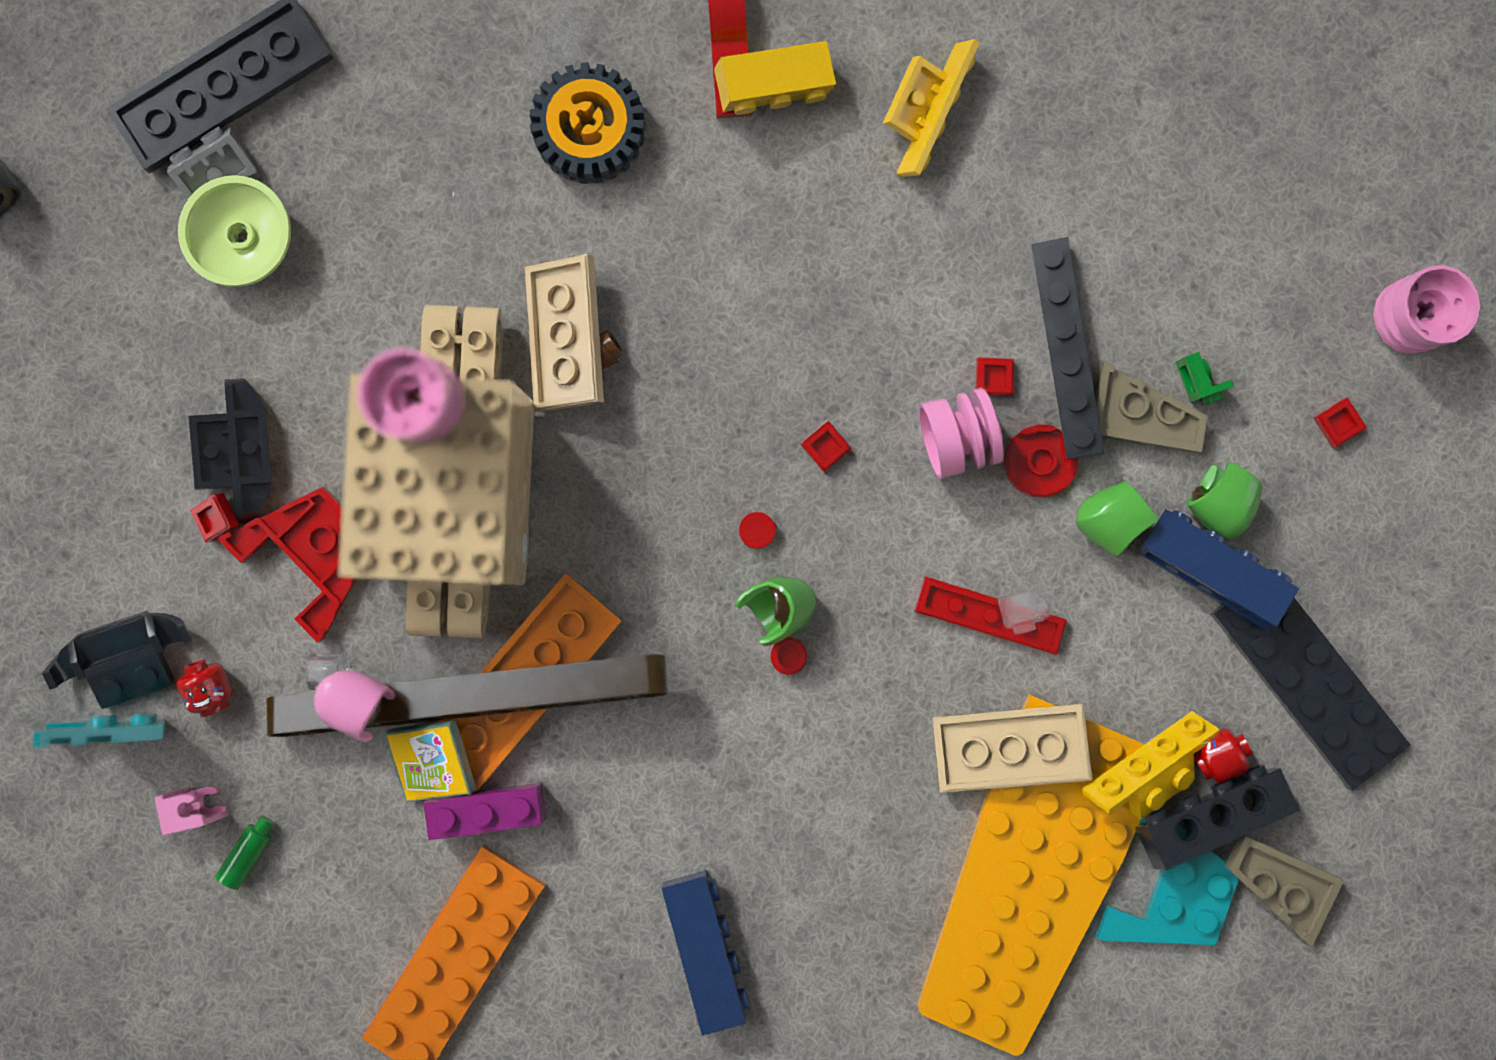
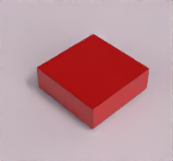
(995, 376)
(1340, 422)
(825, 446)
(214, 517)

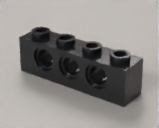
(1270, 803)

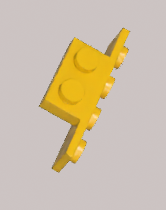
(924, 102)
(1154, 770)

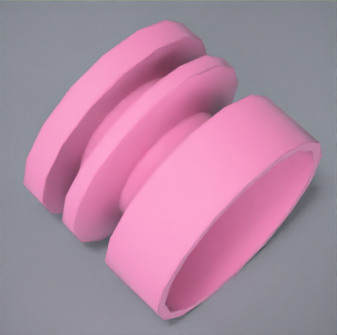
(1444, 304)
(389, 389)
(968, 431)

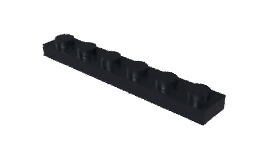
(1067, 349)

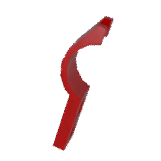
(728, 38)

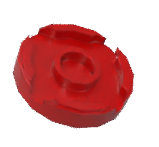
(1031, 470)

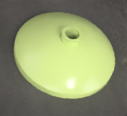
(216, 218)

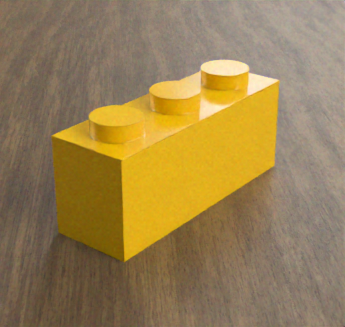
(775, 77)

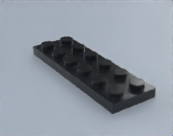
(219, 83)
(1318, 692)

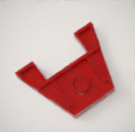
(312, 539)

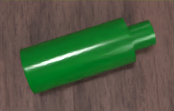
(245, 853)

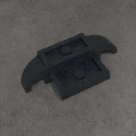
(234, 450)
(120, 657)

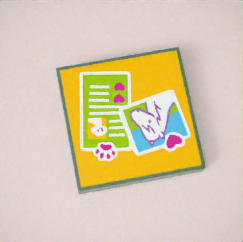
(430, 761)

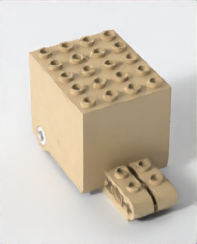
(447, 505)

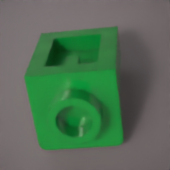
(1196, 379)

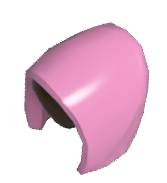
(350, 702)

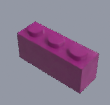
(485, 811)

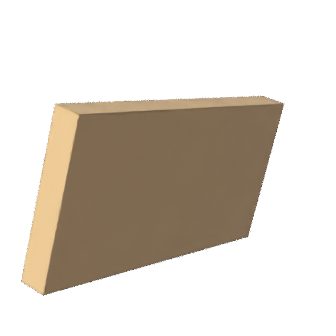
(564, 333)
(1012, 748)

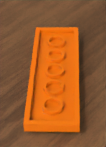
(560, 630)
(454, 959)

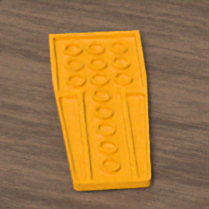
(1026, 899)

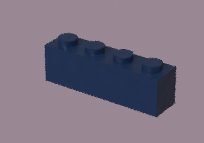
(1219, 570)
(704, 952)

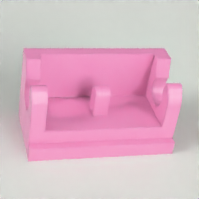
(186, 810)

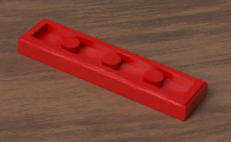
(983, 614)

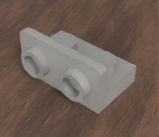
(215, 158)

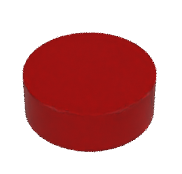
(757, 530)
(788, 656)

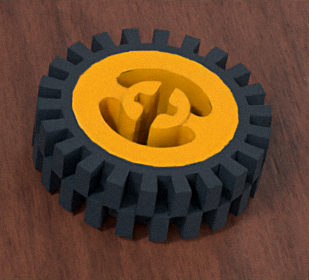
(571, 99)

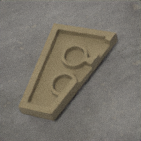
(1144, 416)
(1286, 885)

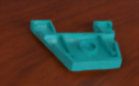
(101, 729)
(1183, 908)

